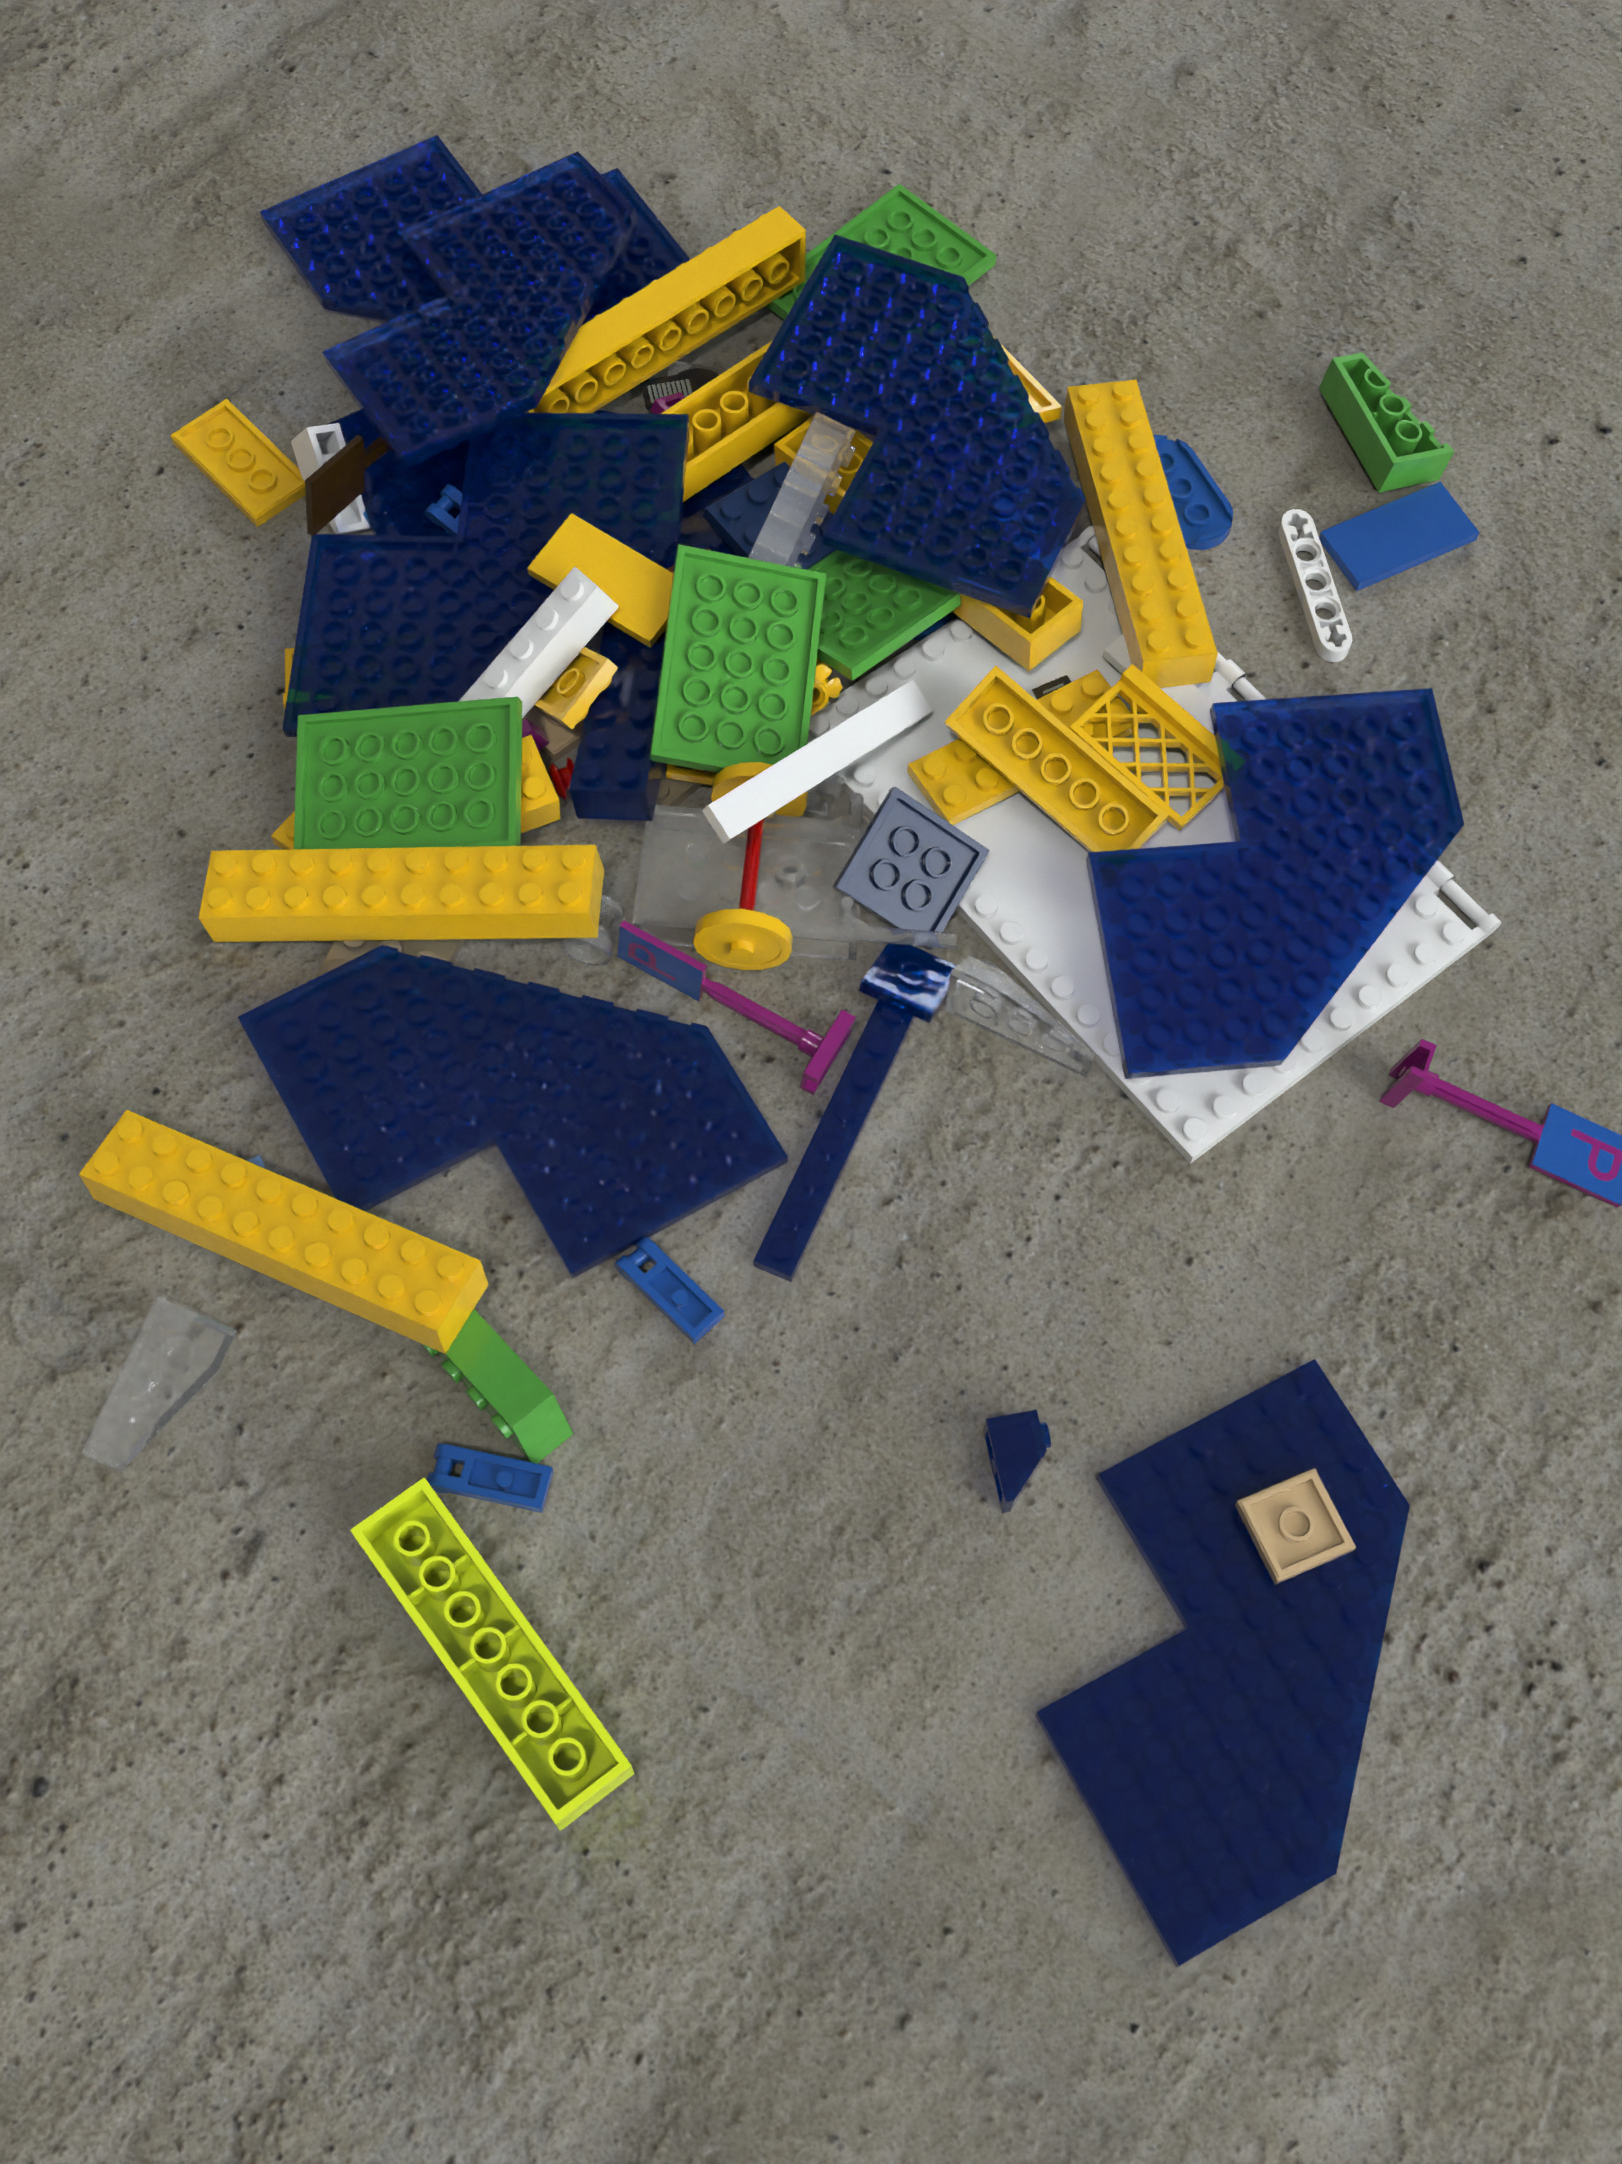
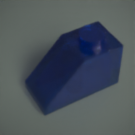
(1015, 1453)

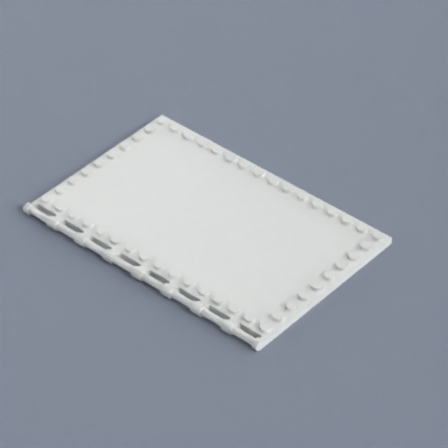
(1035, 884)

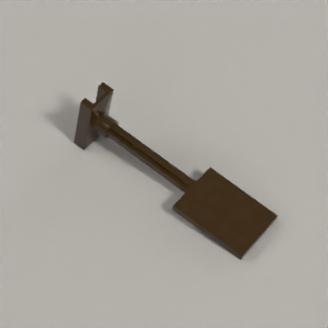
(339, 481)

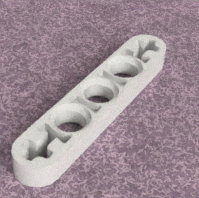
(1315, 599)

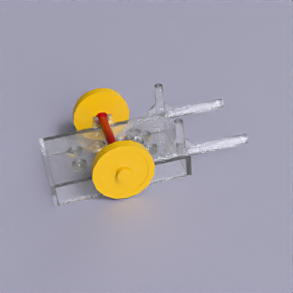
(737, 895)

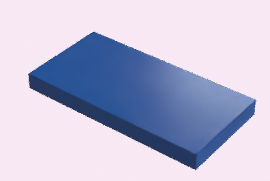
(1398, 536)

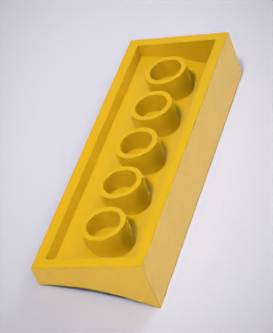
(1054, 767)

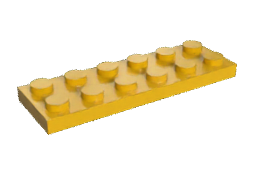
(963, 783)

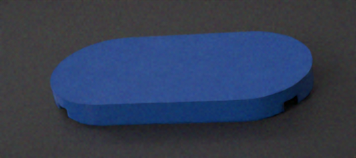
(1198, 501)

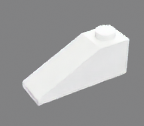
(312, 450)

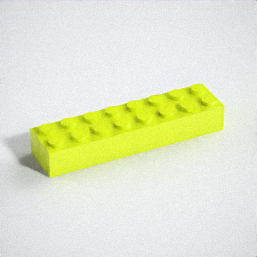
(493, 1654)

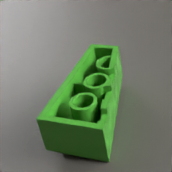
(1381, 427)
(505, 1388)

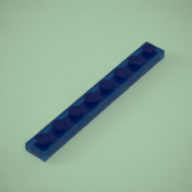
(833, 1142)

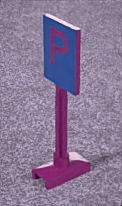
(690, 978)
(1565, 1143)

